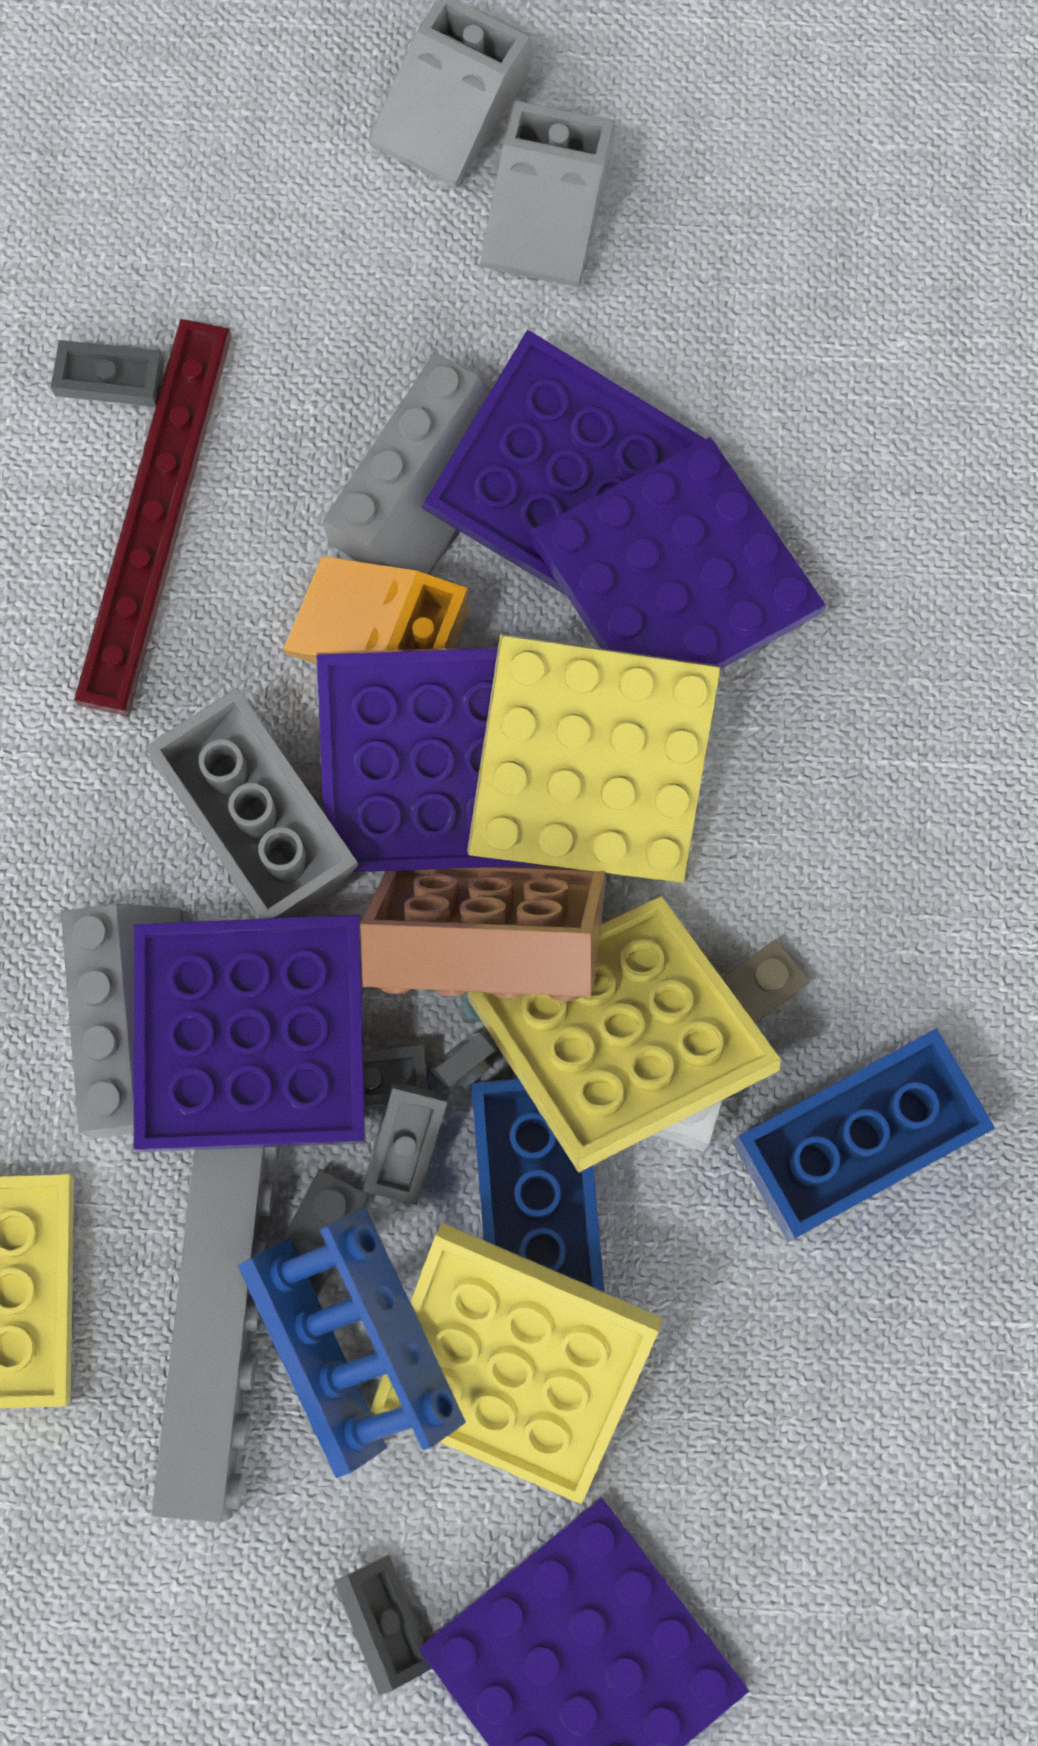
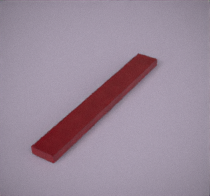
(153, 518)

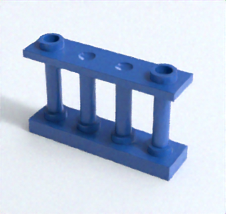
(316, 1361)

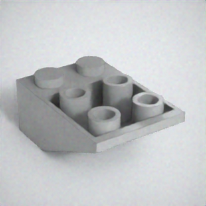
(451, 90)
(547, 193)

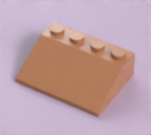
(485, 931)

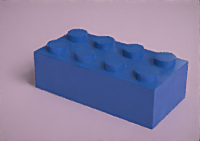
(862, 1134)
(530, 1188)

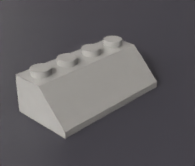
(381, 506)
(253, 809)
(101, 1010)

